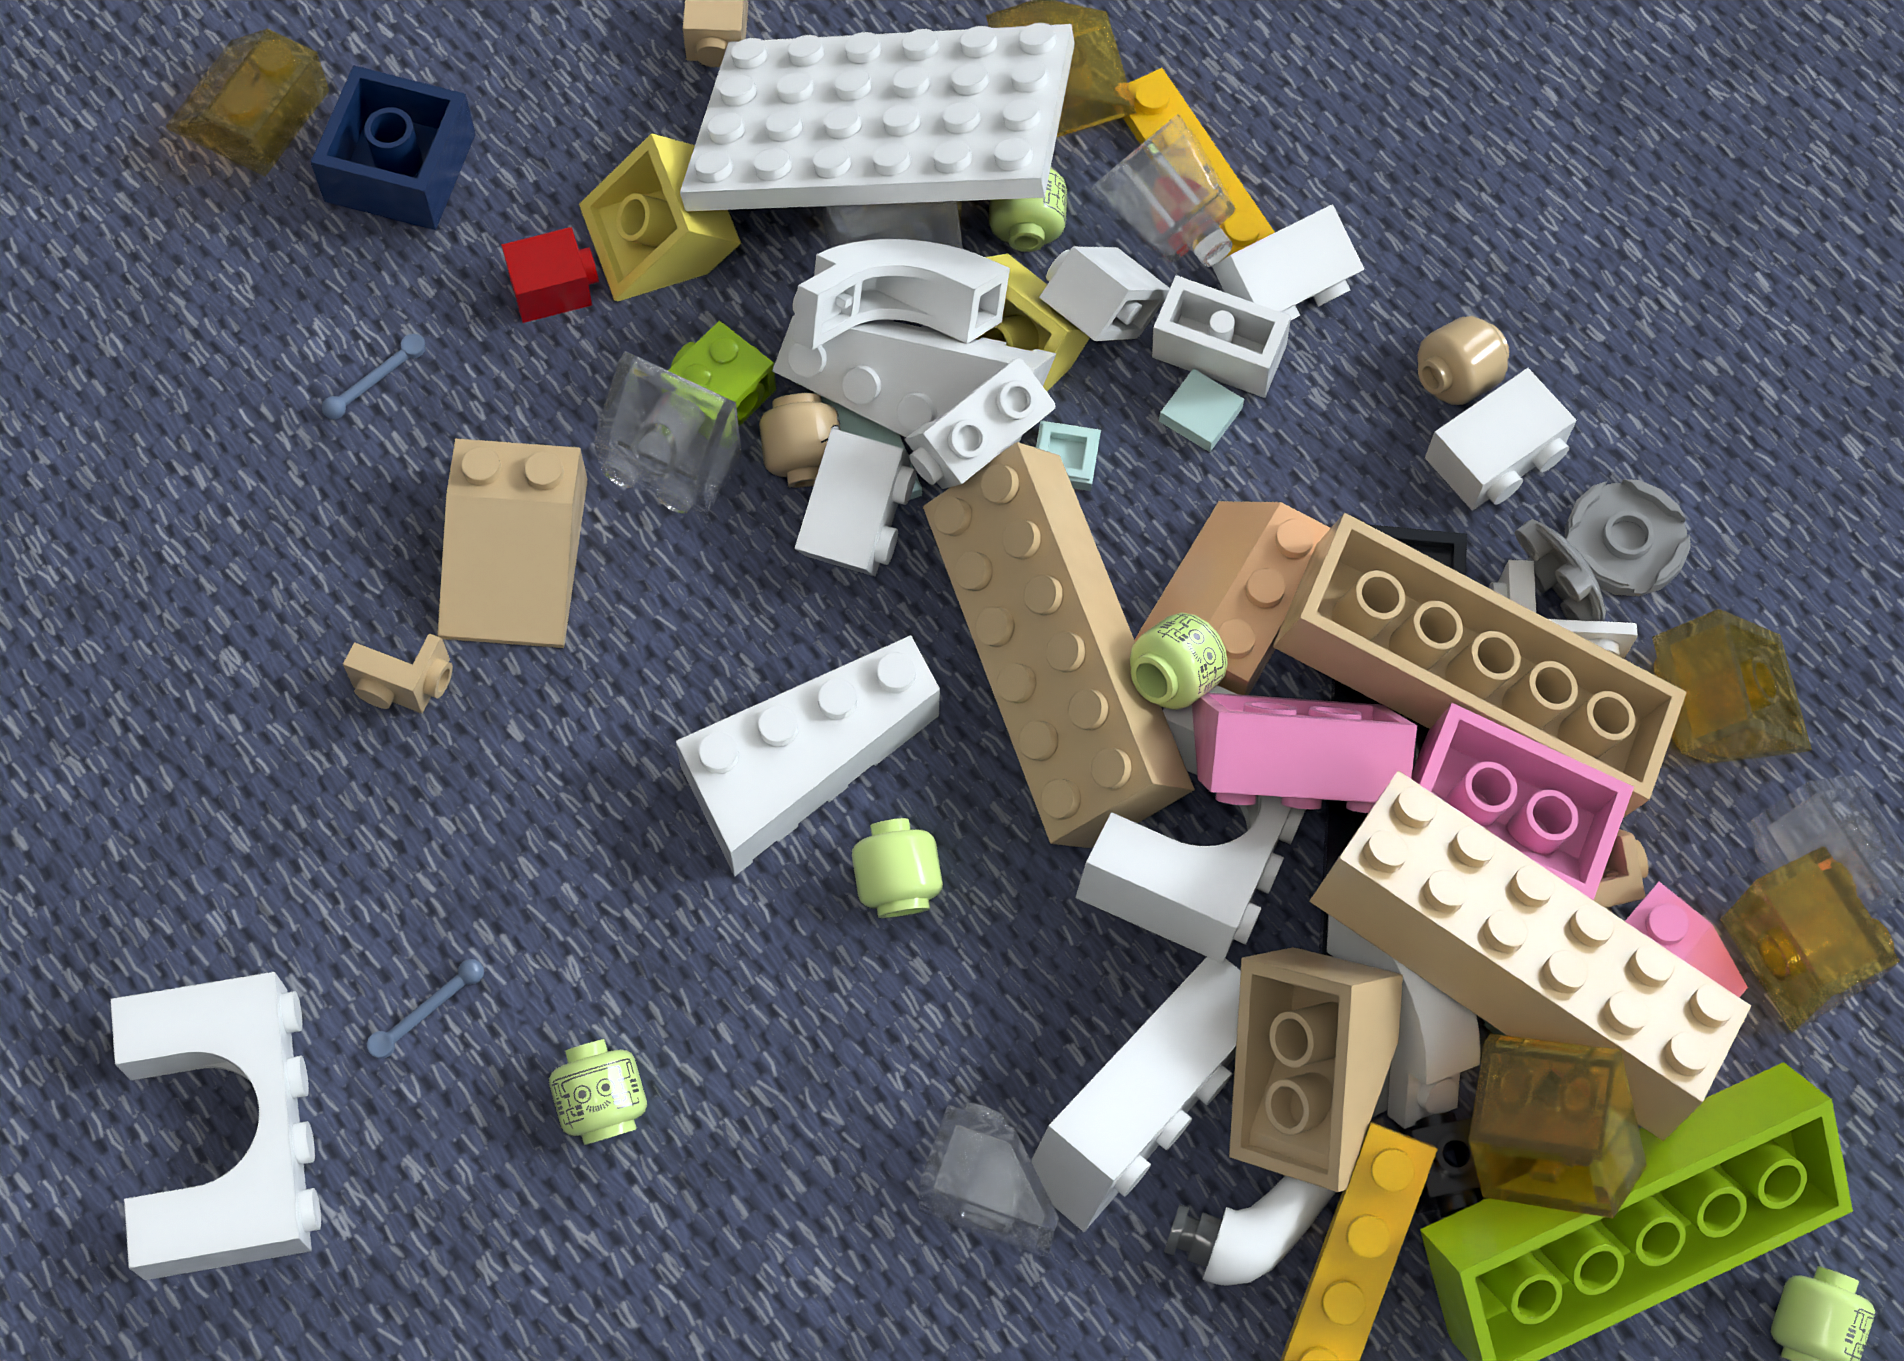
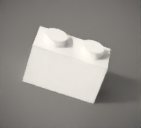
(1293, 265)
(1103, 292)
(1220, 336)
(1501, 440)
(856, 503)

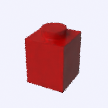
(549, 274)

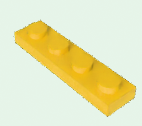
(1156, 104)
(1360, 1248)

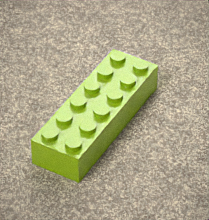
(1714, 1194)

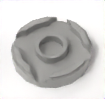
(1619, 553)

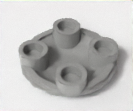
(1564, 570)

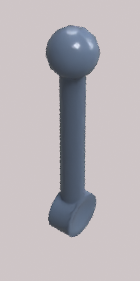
(411, 347)
(382, 1043)

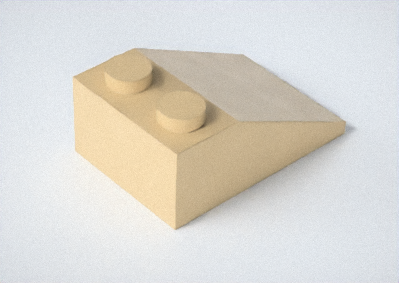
(510, 542)
(1310, 1062)

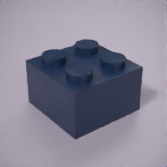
(393, 147)

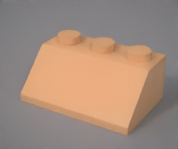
(1242, 581)

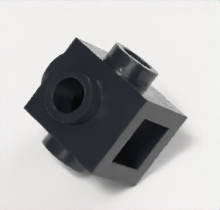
(1448, 1186)

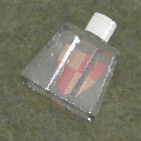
(1171, 195)

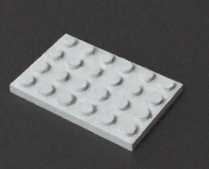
(882, 119)

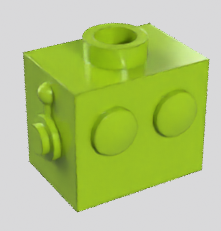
(727, 367)

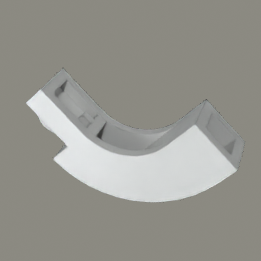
(899, 281)
(1434, 1034)

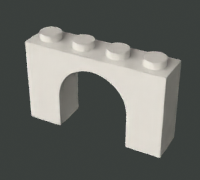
(1184, 889)
(263, 1201)

